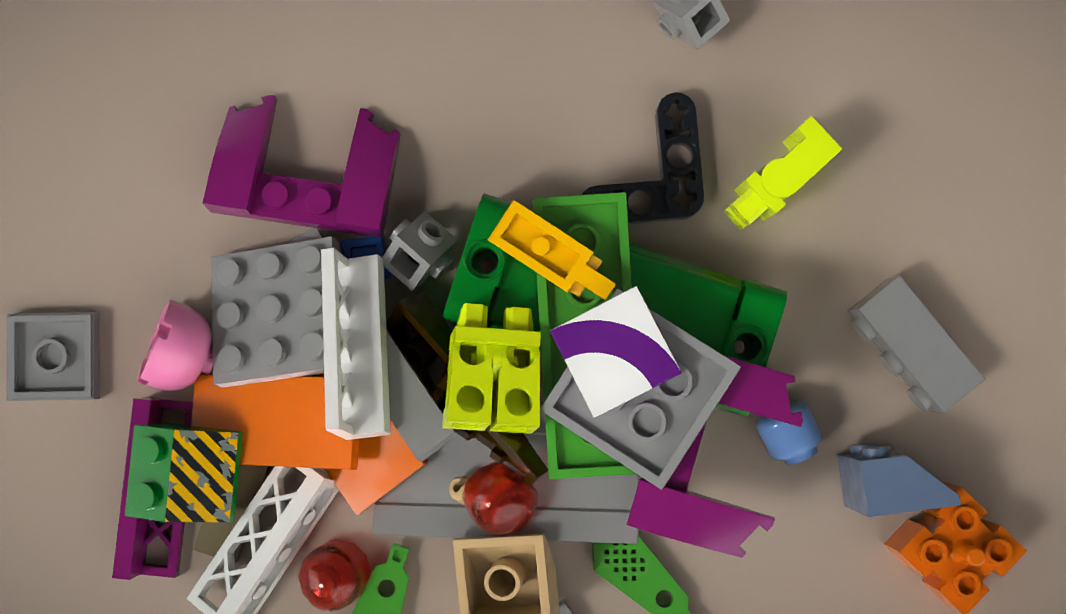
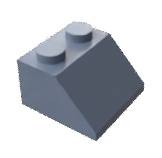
(889, 482)

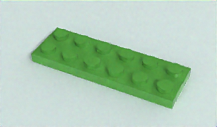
(602, 227)

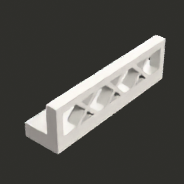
(355, 346)
(277, 550)

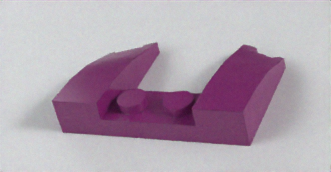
(242, 189)
(699, 518)

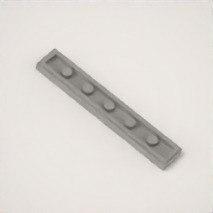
(411, 403)

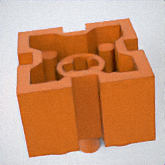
(956, 551)

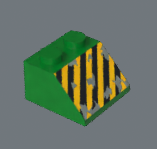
(183, 473)

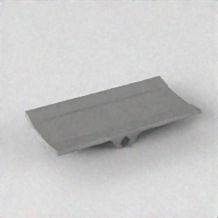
(565, 510)

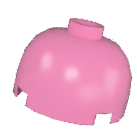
(177, 349)

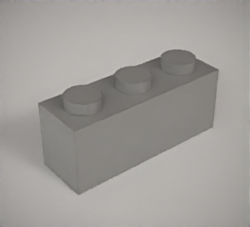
(914, 346)

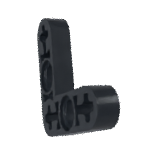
(662, 190)

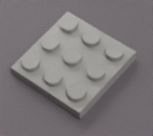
(268, 313)
(659, 425)

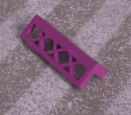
(134, 532)

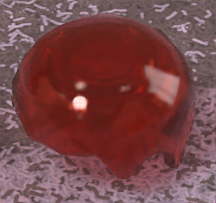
(499, 499)
(334, 575)

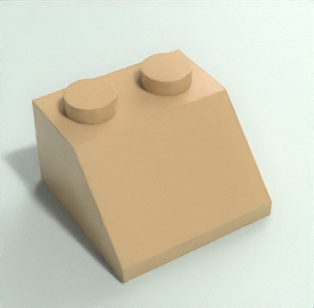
(506, 575)

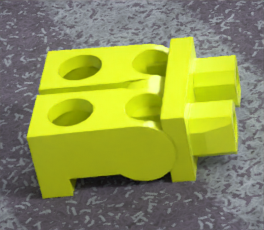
(765, 190)
(499, 356)

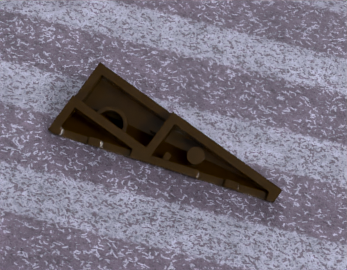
(425, 343)

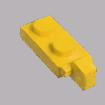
(550, 252)

